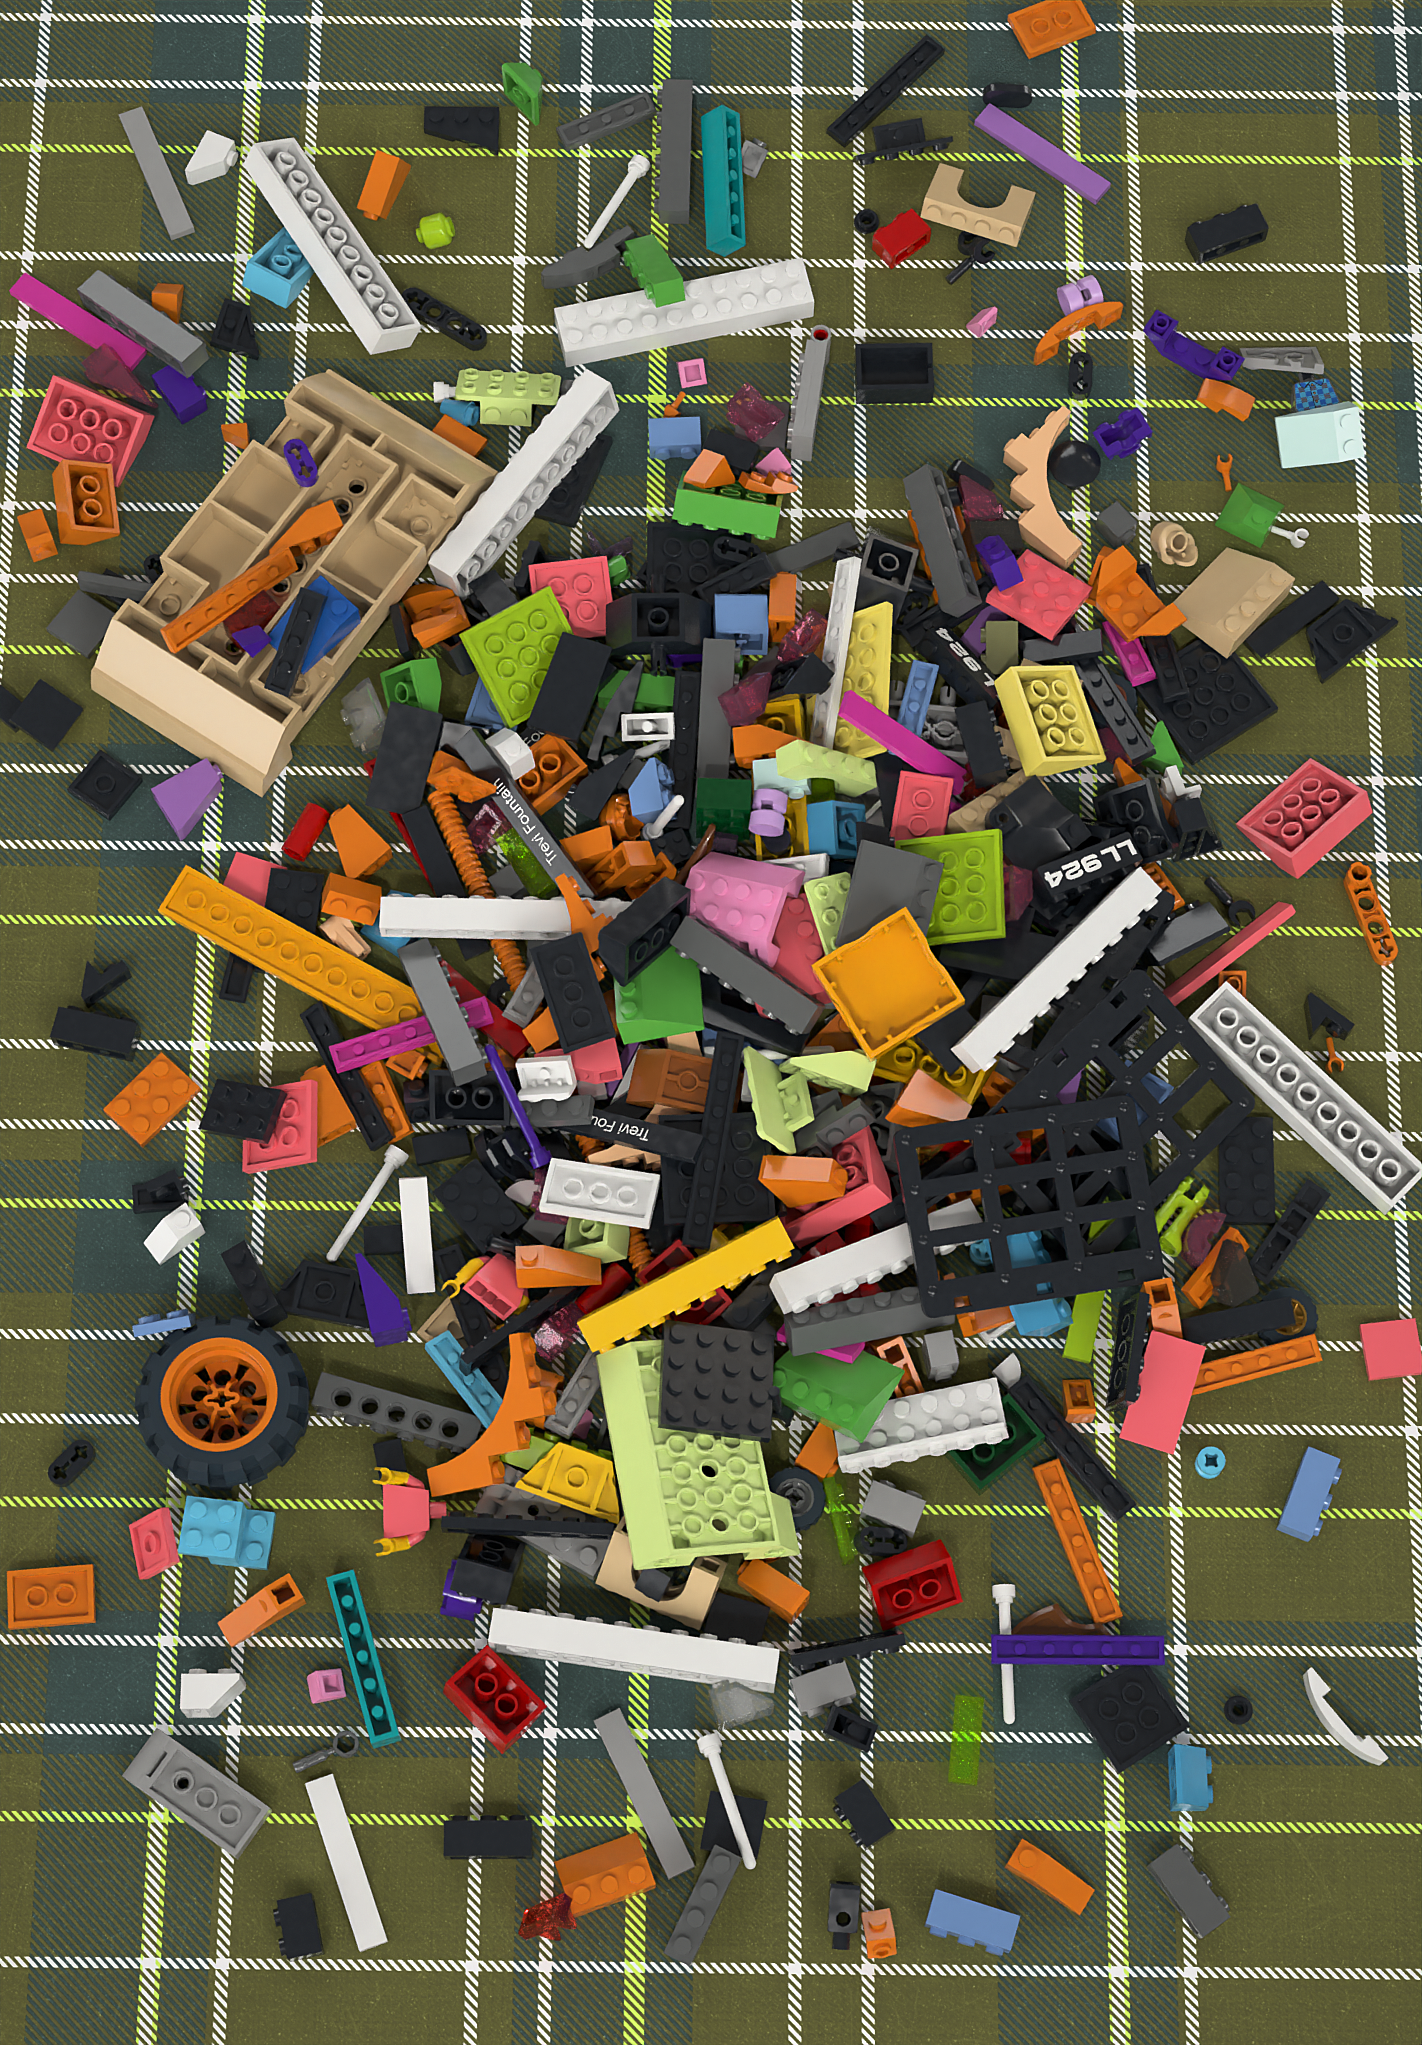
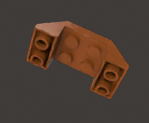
(672, 1080)

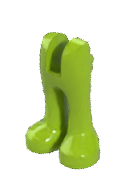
(1171, 1238)

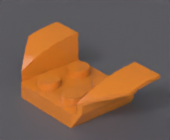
(1130, 602)
(434, 613)

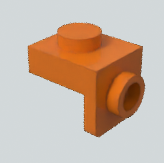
(409, 1064)
(879, 1933)

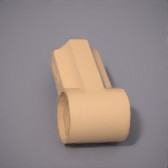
(341, 933)

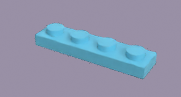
(473, 1388)

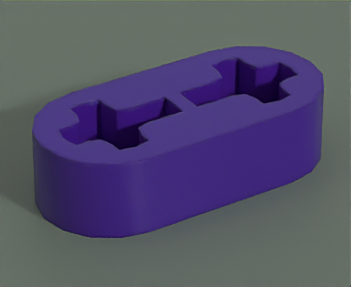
(296, 465)

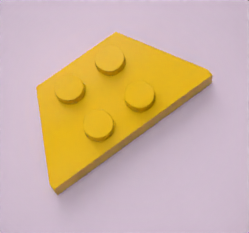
(575, 1480)

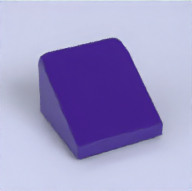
(252, 639)

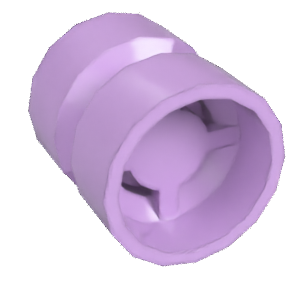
(1081, 295)
(768, 813)

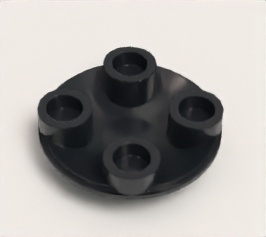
(1074, 464)

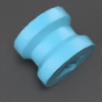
(979, 1258)
(1206, 1467)

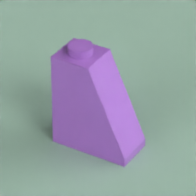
(188, 795)

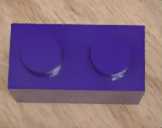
(180, 393)
(999, 562)

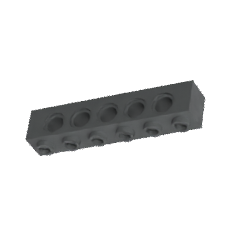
(333, 1387)

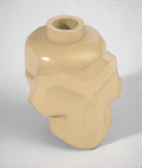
(1173, 544)

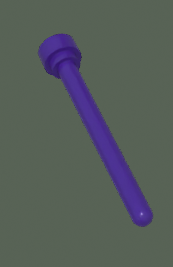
(539, 1154)

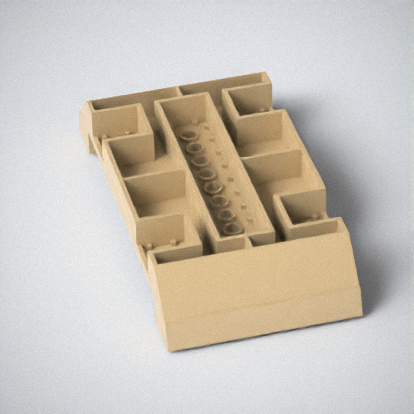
(408, 506)

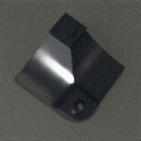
(1142, 813)
(1035, 826)

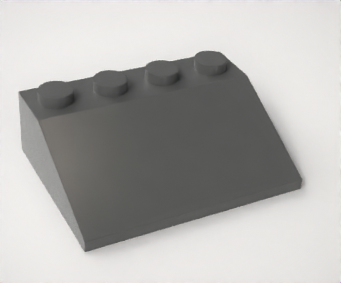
(885, 883)

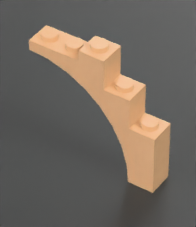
(1029, 489)
(628, 1156)

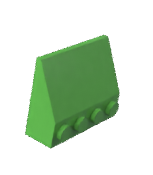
(728, 508)
(660, 1000)
(835, 1391)

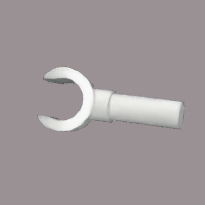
(1292, 536)

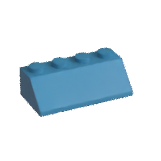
(1037, 1317)

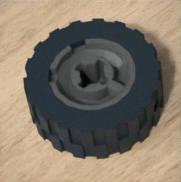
(807, 1488)

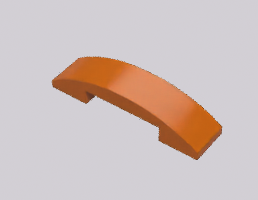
(1100, 314)

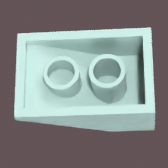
(1320, 436)

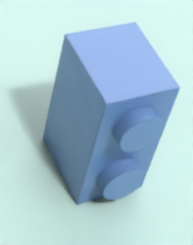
(674, 437)

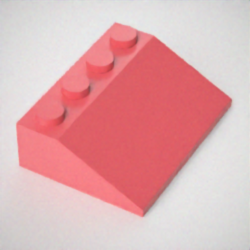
(89, 427)
(1305, 817)
(799, 948)
(865, 1192)

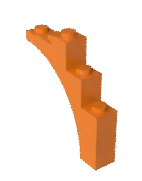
(542, 1031)
(507, 1433)

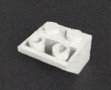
(209, 1694)

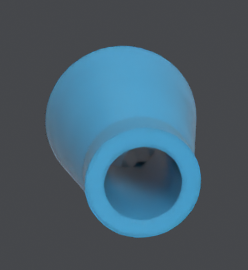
(462, 411)

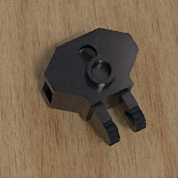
(511, 1150)

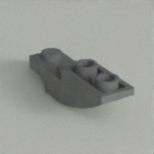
(583, 266)
(831, 1129)

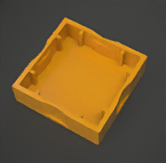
(888, 984)

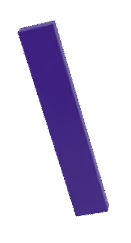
(1077, 1650)

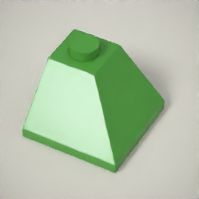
(524, 89)
(1249, 515)

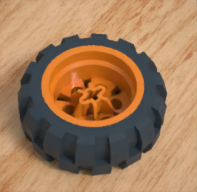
(173, 1381)

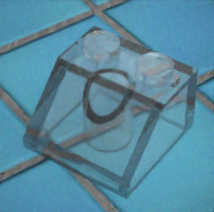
(364, 715)
(737, 1704)

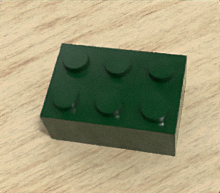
(725, 805)
(990, 1462)

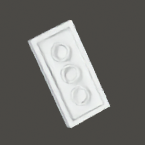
(600, 1193)

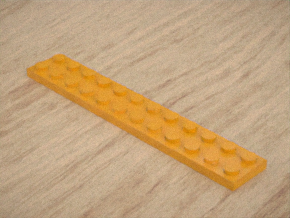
(292, 954)

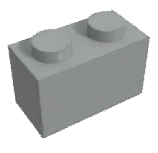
(940, 1356)
(893, 1507)
(823, 1689)

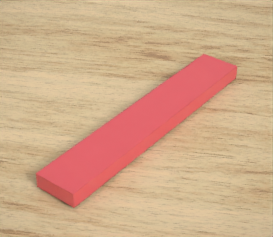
(1228, 952)

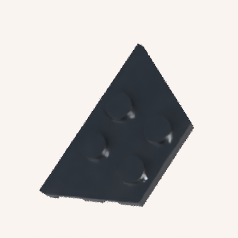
(1344, 636)
(325, 1295)

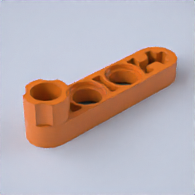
(1367, 916)

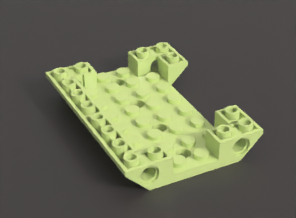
(662, 1480)

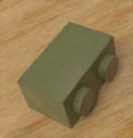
(1001, 645)

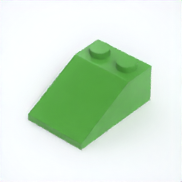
(414, 684)

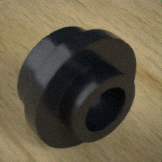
(866, 215)
(1240, 1701)

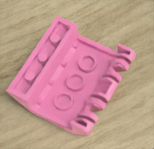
(742, 899)

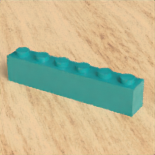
(723, 181)
(363, 1659)

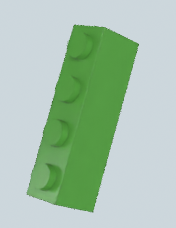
(654, 270)
(653, 696)

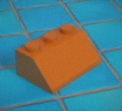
(85, 502)
(554, 773)
(605, 1874)

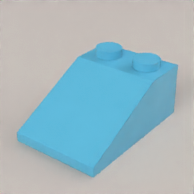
(278, 270)

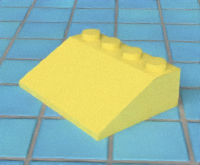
(1049, 719)

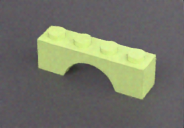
(807, 760)

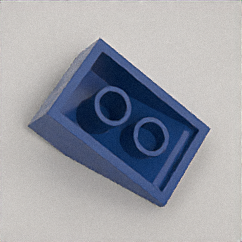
(335, 623)

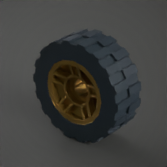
(1304, 1313)

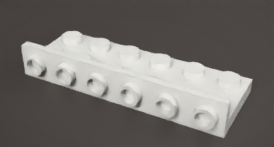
(928, 1426)

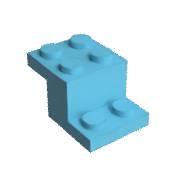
(227, 1533)

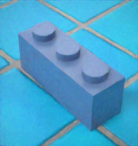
(1309, 1494)
(971, 1922)

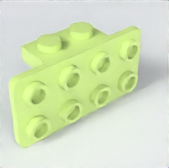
(507, 396)
(827, 903)
(778, 1104)

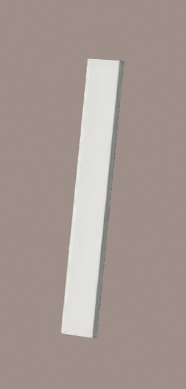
(836, 650)

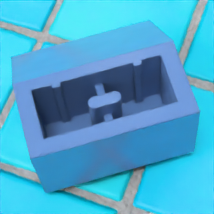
(742, 619)
(651, 791)

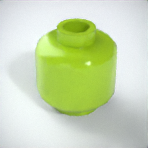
(435, 230)

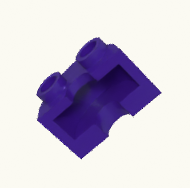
(1123, 436)
(457, 1605)

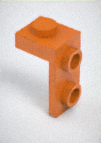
(37, 535)

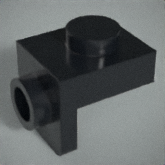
(417, 1100)

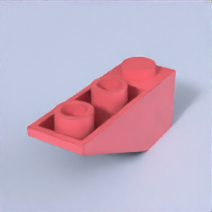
(593, 1063)

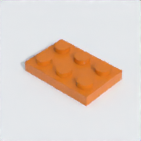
(1050, 25)
(152, 1099)
(51, 1596)

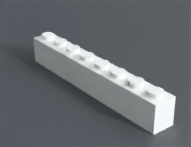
(862, 1261)

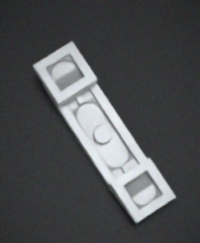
(1367, 1749)

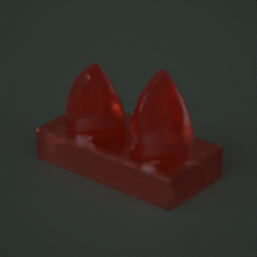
(546, 1917)

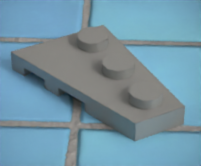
(1283, 358)

